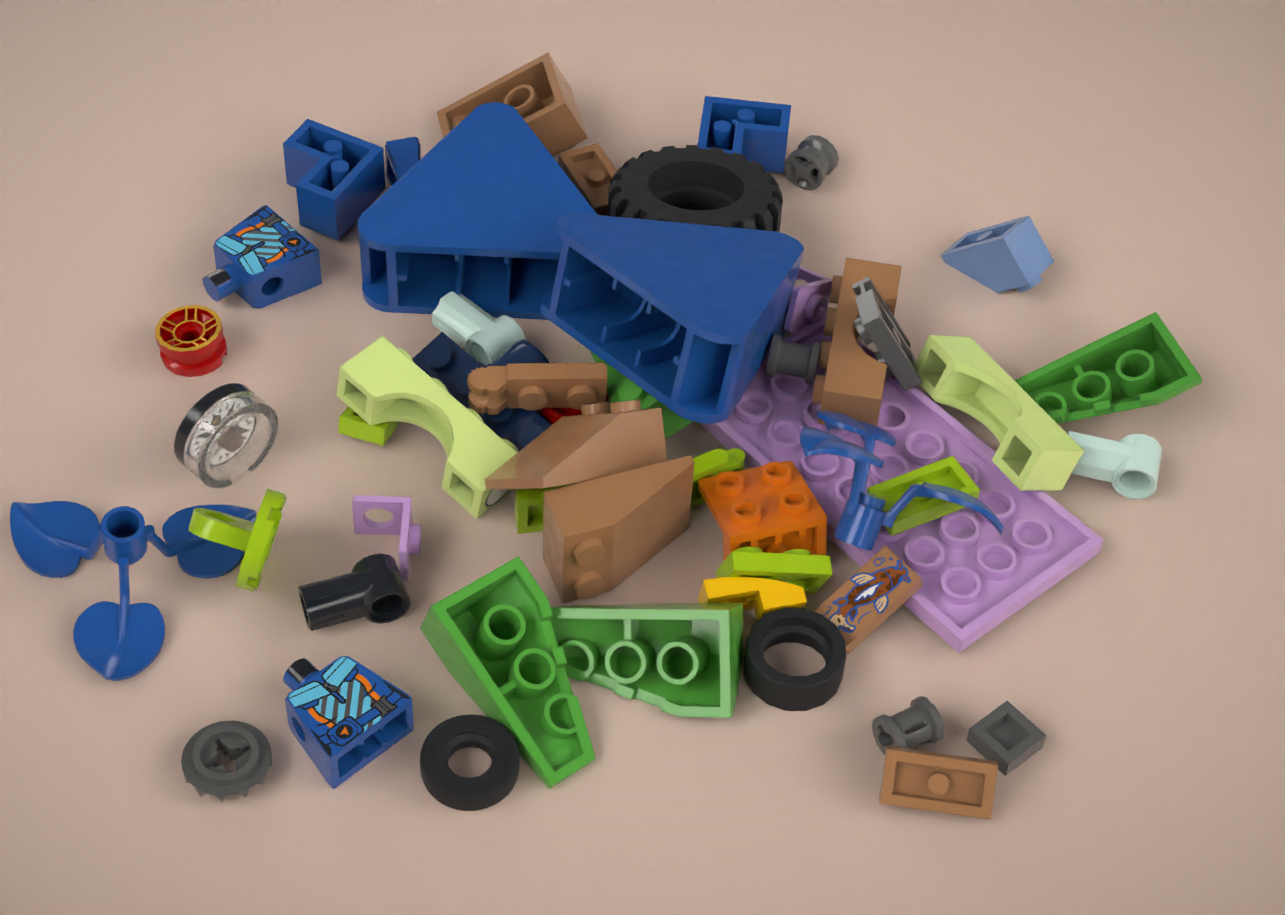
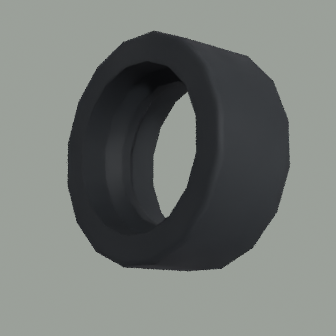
(801, 627)

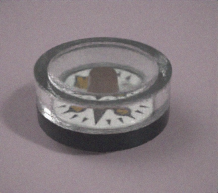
(226, 435)

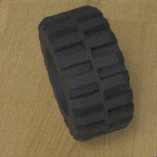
(696, 188)

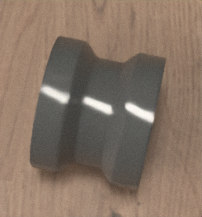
(811, 162)

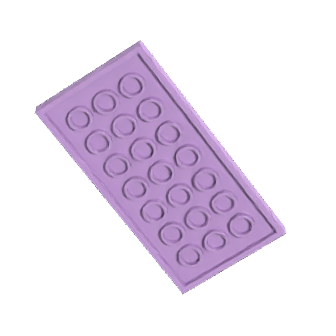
(966, 566)

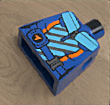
(263, 261)
(344, 715)

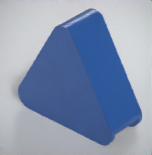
(470, 222)
(674, 304)

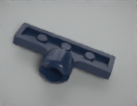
(451, 366)

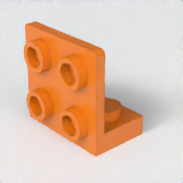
(766, 509)

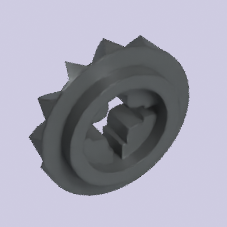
(240, 743)

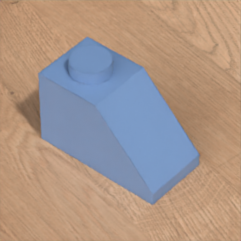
(1002, 255)

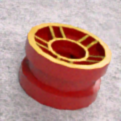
(191, 340)

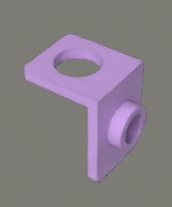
(808, 301)
(400, 524)

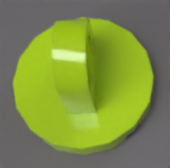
(243, 535)

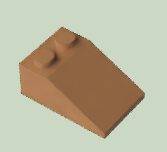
(540, 98)
(587, 447)
(613, 525)

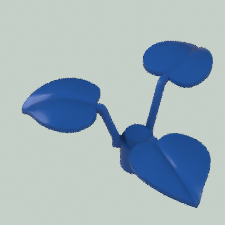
(864, 511)
(108, 635)

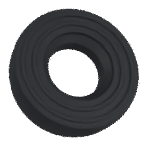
(474, 792)

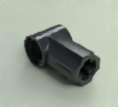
(369, 591)

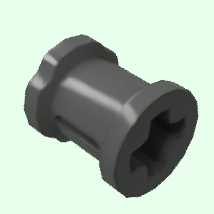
(793, 359)
(919, 711)

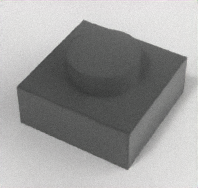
(1006, 737)

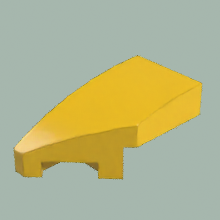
(754, 592)

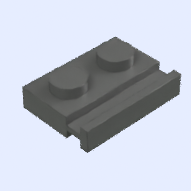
(880, 327)

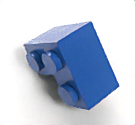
(746, 128)
(332, 176)

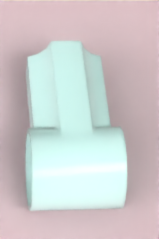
(474, 328)
(1127, 463)

